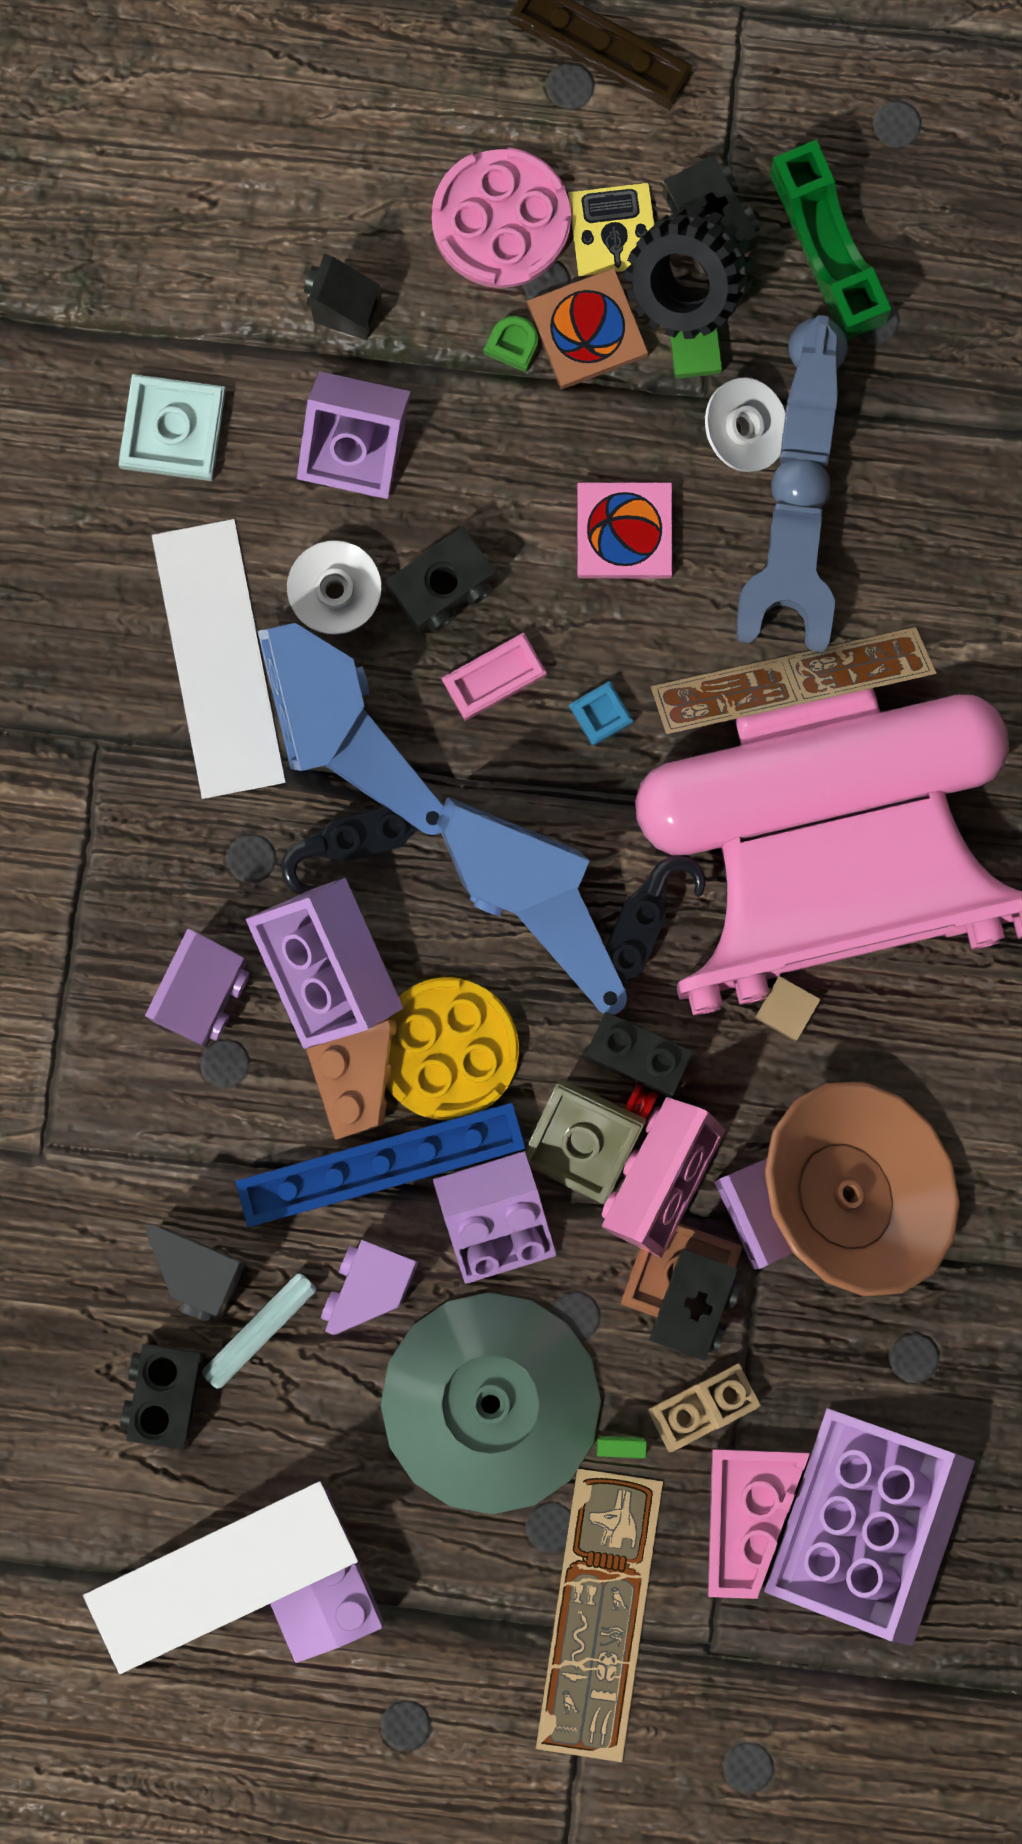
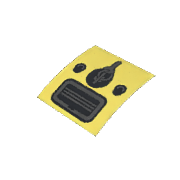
(609, 225)

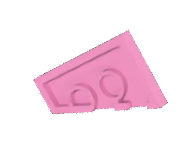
(746, 1516)

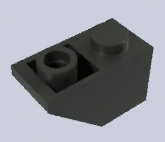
(342, 297)

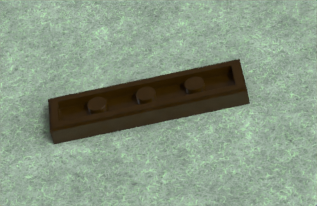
(604, 47)

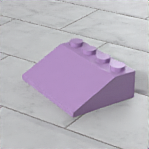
(869, 1527)

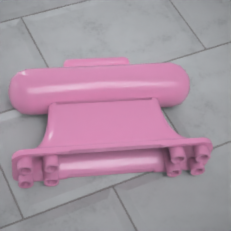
(834, 835)

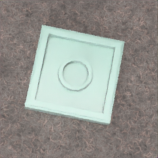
(172, 427)

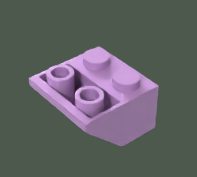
(494, 1217)
(373, 1287)

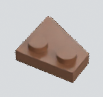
(354, 1078)

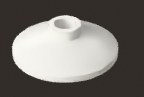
(760, 420)
(330, 564)

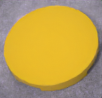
(451, 1049)

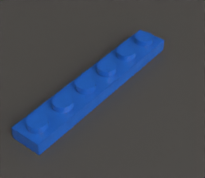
(380, 1165)

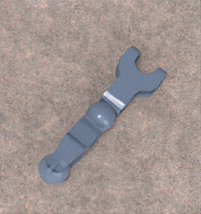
(800, 491)

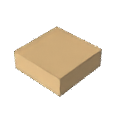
(787, 1008)

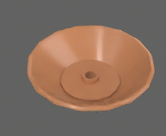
(896, 1184)

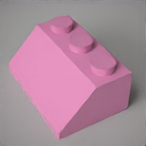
(662, 1175)

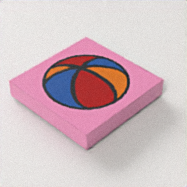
(624, 530)

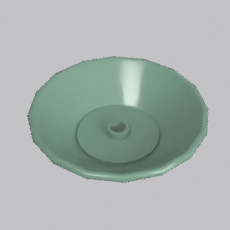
(502, 1350)

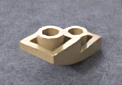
(704, 1407)

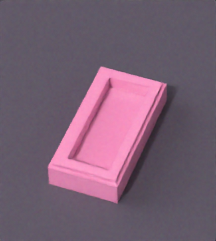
(494, 676)

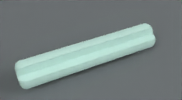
(258, 1331)

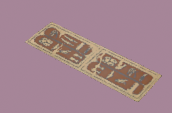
(792, 680)

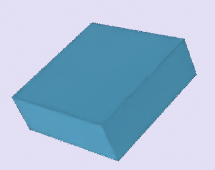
(601, 714)

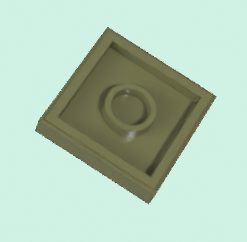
(583, 1141)

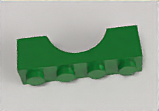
(816, 217)

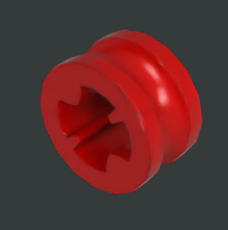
(641, 1101)

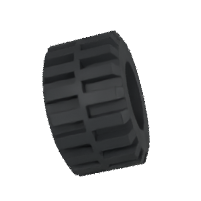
(664, 297)

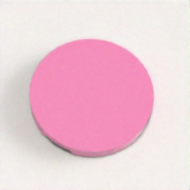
(501, 217)

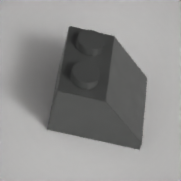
(195, 1272)

